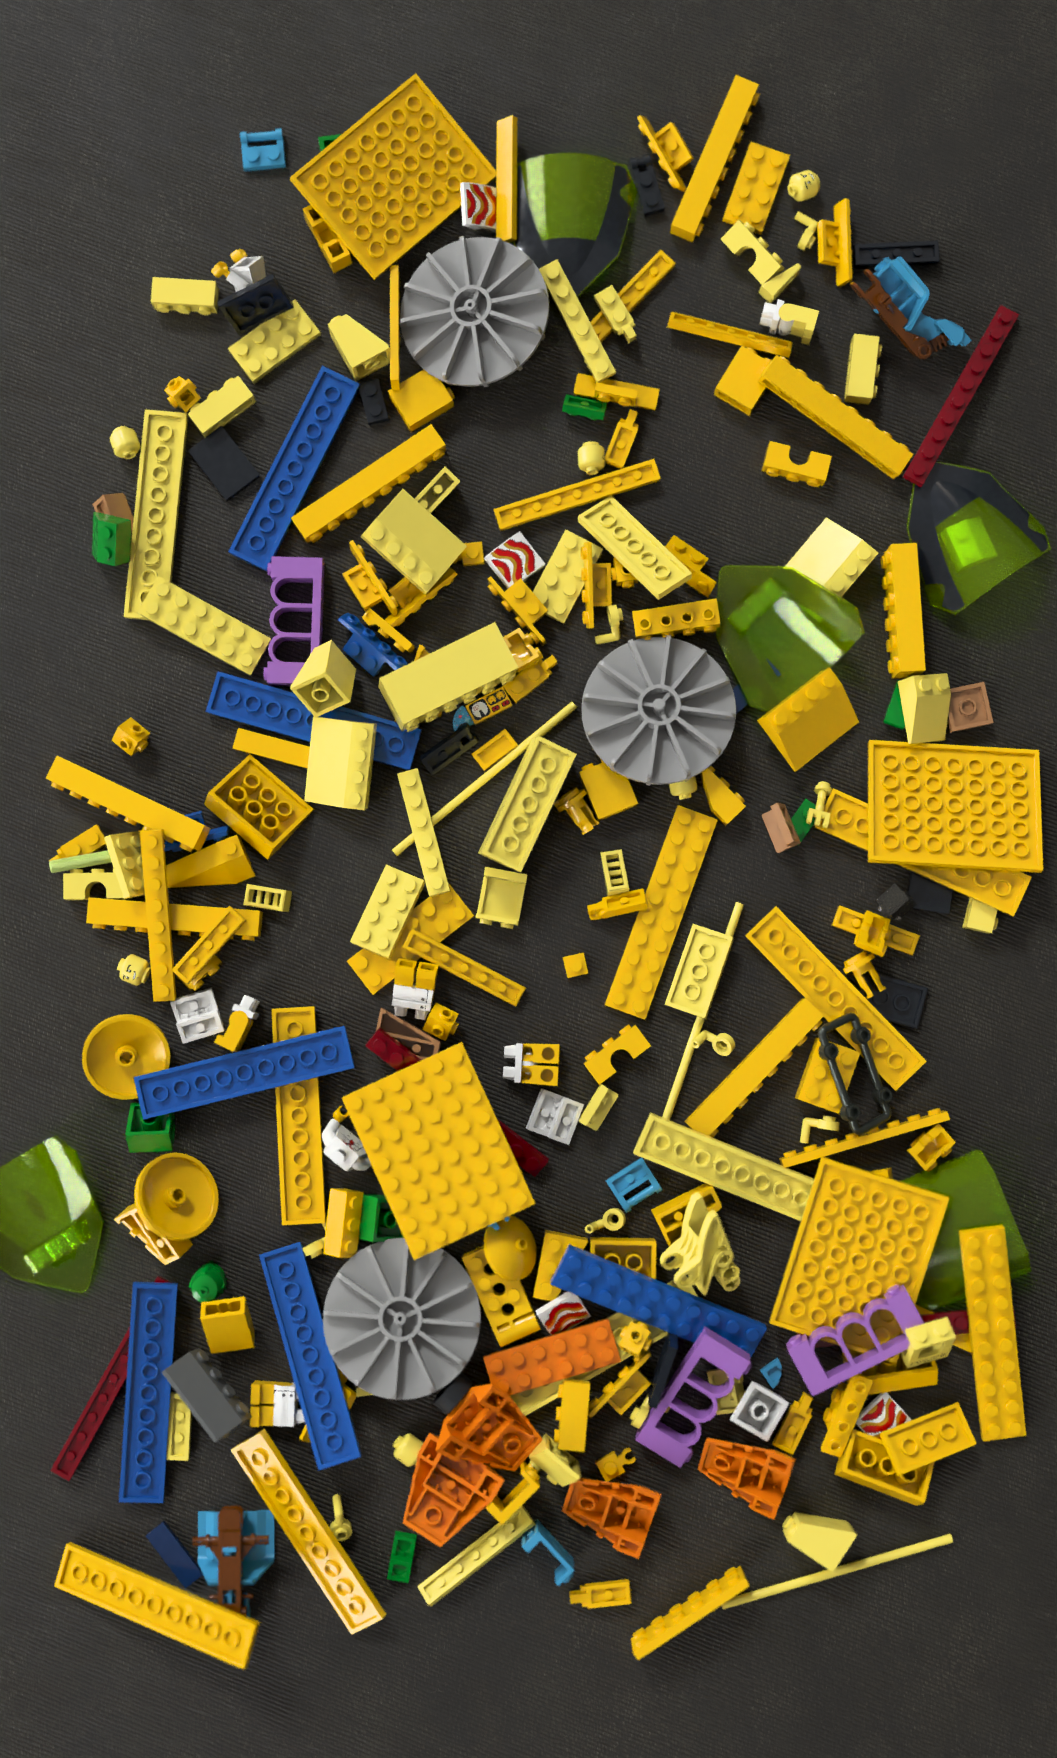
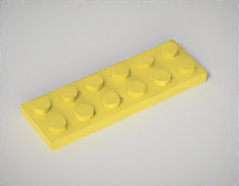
(635, 547)
(204, 626)

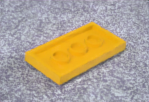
(756, 186)
(927, 1439)

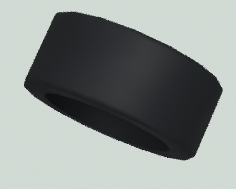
(452, 1393)

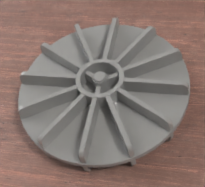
(474, 311)
(658, 710)
(401, 1321)

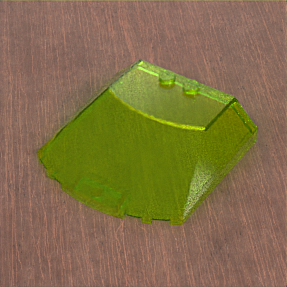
(973, 1203)

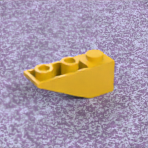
(721, 799)

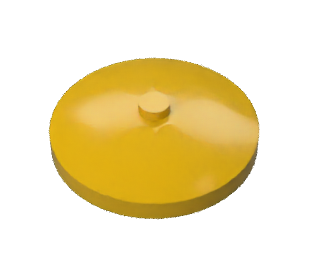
(122, 1050)
(176, 1196)

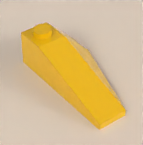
(214, 865)

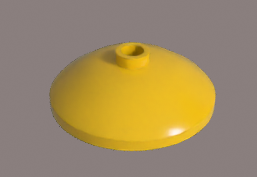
(510, 1249)

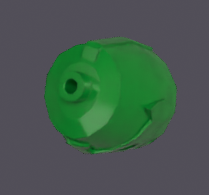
(208, 1282)

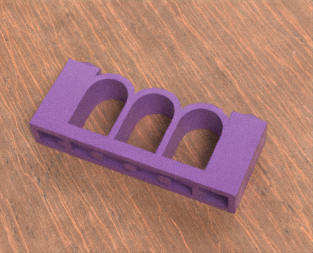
(294, 570)
(811, 1368)
(678, 1446)

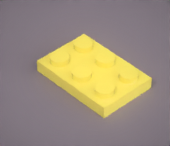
(127, 862)

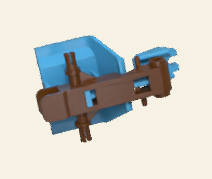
(900, 307)
(234, 1552)

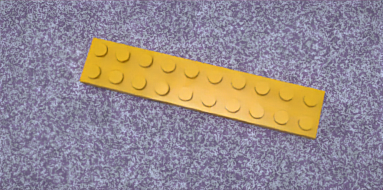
(991, 887)
(666, 902)
(833, 995)
(299, 1130)
(992, 1332)
(308, 1532)
(157, 1605)

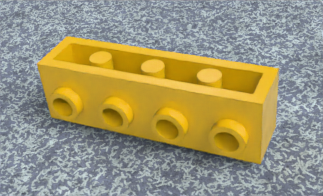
(677, 619)

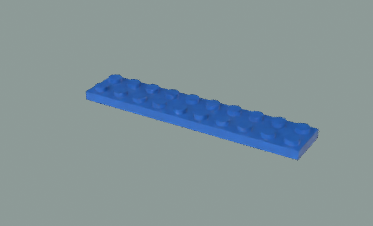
(294, 468)
(287, 715)
(244, 1072)
(651, 1300)
(309, 1357)
(147, 1392)

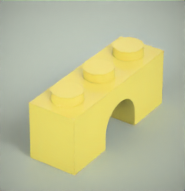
(741, 238)
(78, 884)

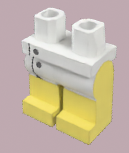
(789, 320)

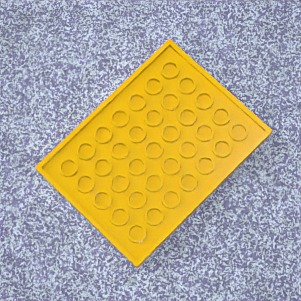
(393, 176)
(954, 806)
(438, 1150)
(852, 1247)

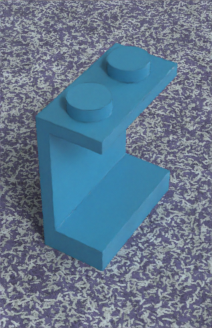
(539, 1533)

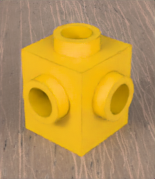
(182, 393)
(622, 579)
(131, 737)
(441, 1022)
(632, 1346)

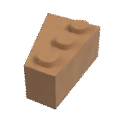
(408, 1035)

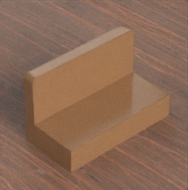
(114, 505)
(780, 828)

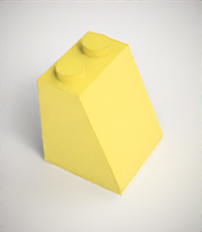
(358, 346)
(325, 680)
(819, 1537)

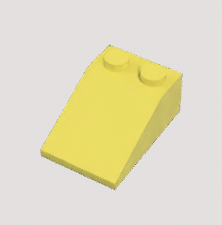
(925, 707)
(558, 1464)

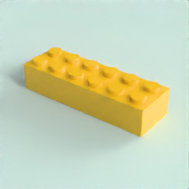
(903, 610)

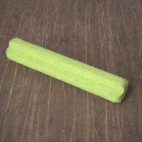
(79, 861)

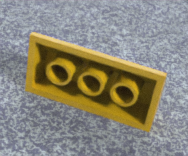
(895, 1377)
(869, 1465)

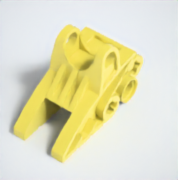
(702, 1250)

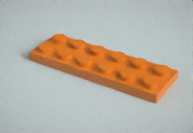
(553, 1358)

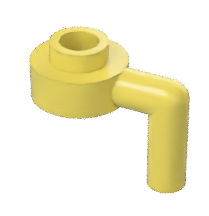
(807, 238)
(614, 618)
(722, 1043)
(826, 1123)
(607, 1221)
(315, 1248)
(639, 1414)
(340, 1526)

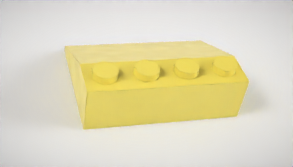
(413, 541)
(833, 557)
(340, 763)

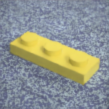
(178, 1429)

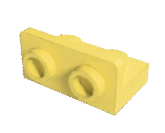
(598, 1107)
(729, 1402)

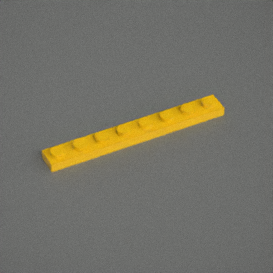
(577, 494)
(158, 915)
(852, 1140)

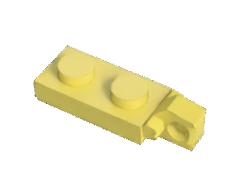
(616, 313)

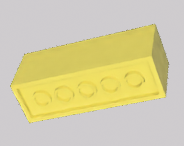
(448, 677)
(527, 803)

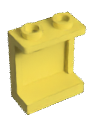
(501, 897)

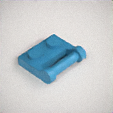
(263, 156)
(630, 1178)

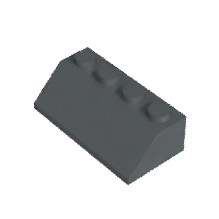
(207, 1395)

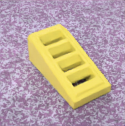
(774, 287)
(621, 872)
(284, 900)

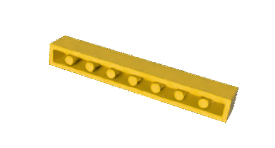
(714, 159)
(835, 416)
(369, 483)
(127, 803)
(182, 917)
(754, 1068)

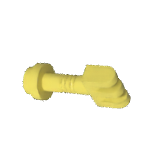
(822, 790)

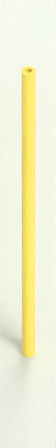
(490, 774)
(695, 1031)
(839, 1570)

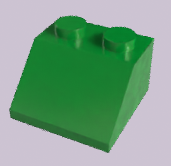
(111, 539)
(150, 1134)
(378, 1220)

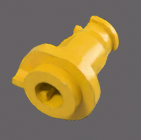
(577, 809)
(861, 964)

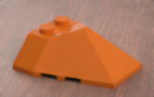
(488, 1430)
(749, 1471)
(447, 1493)
(614, 1511)

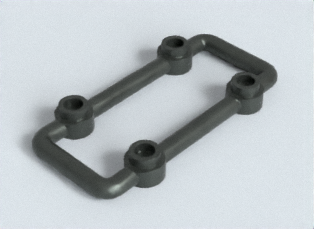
(880, 1095)

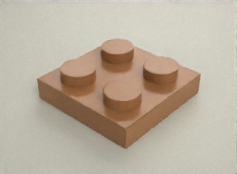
(969, 707)

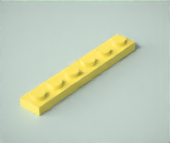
(577, 321)
(423, 832)
(475, 1556)

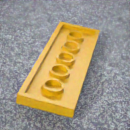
(434, 917)
(689, 1612)

